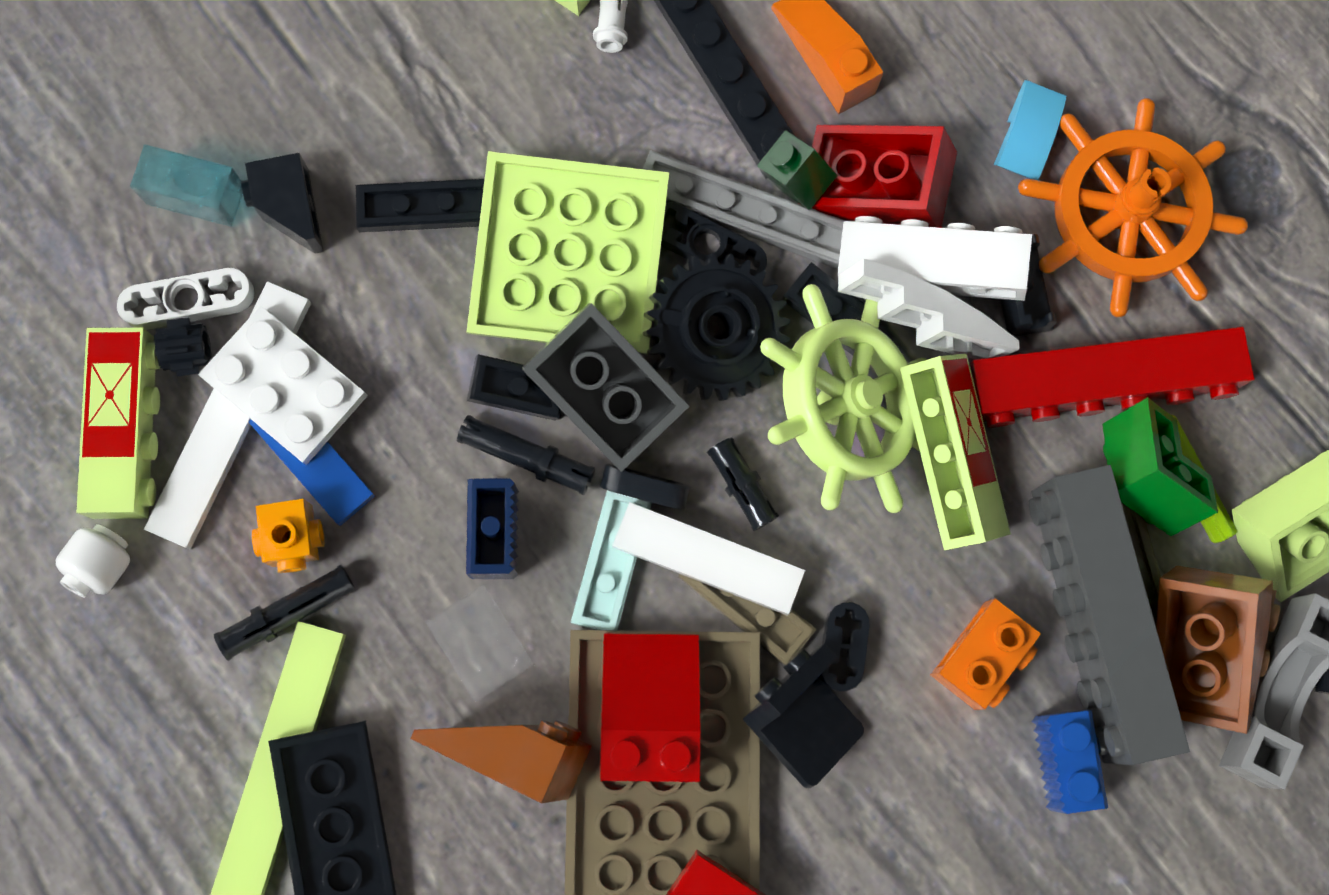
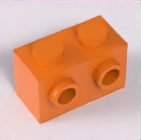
(987, 655)

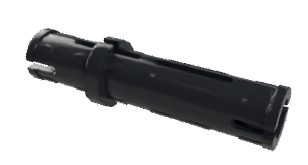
(542, 461)
(267, 621)

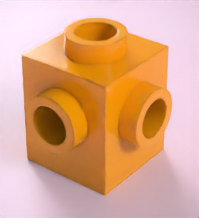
(276, 523)

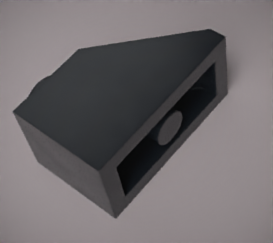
(284, 198)

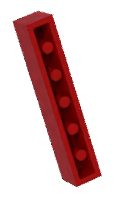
(1111, 375)

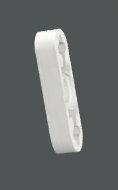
(216, 280)

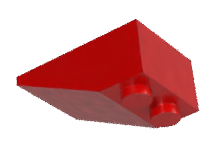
(886, 172)
(650, 708)

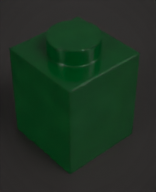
(797, 170)

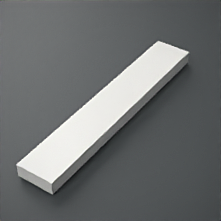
(213, 443)

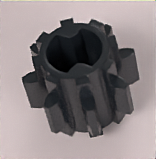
(182, 346)

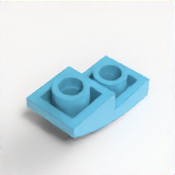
(1031, 130)

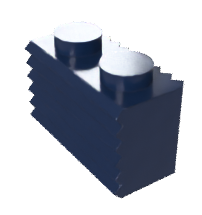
(491, 528)

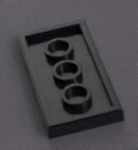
(332, 812)

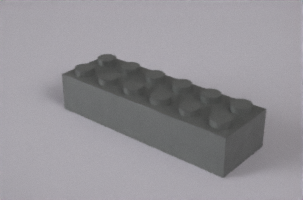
(1107, 618)

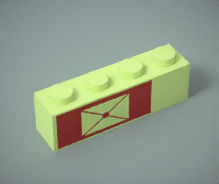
(118, 424)
(955, 451)

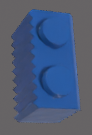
(1070, 762)

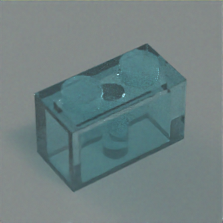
(187, 185)

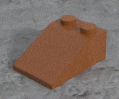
(1214, 643)
(530, 759)

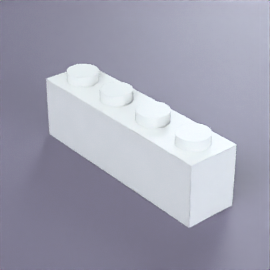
(950, 257)

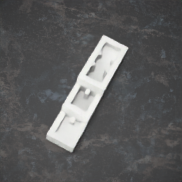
(938, 316)

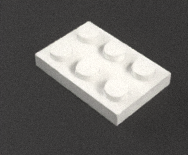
(283, 385)

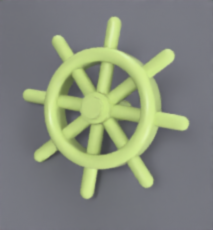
(846, 400)

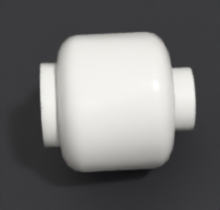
(92, 561)

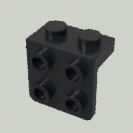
(804, 718)

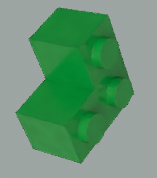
(1153, 472)

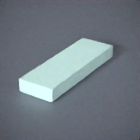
(607, 570)

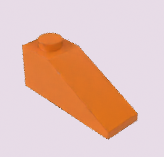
(831, 51)

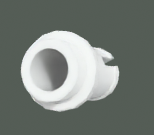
(610, 31)

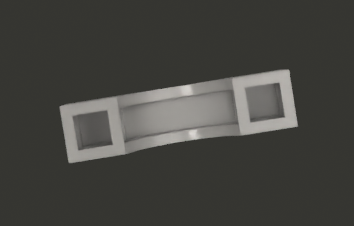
(1295, 666)

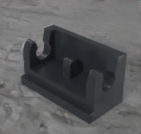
(1034, 313)

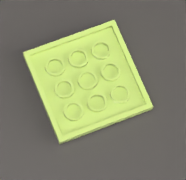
(565, 239)

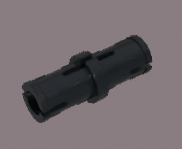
(742, 483)

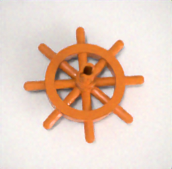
(1133, 206)

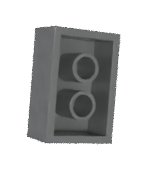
(605, 387)

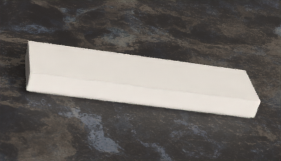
(708, 558)

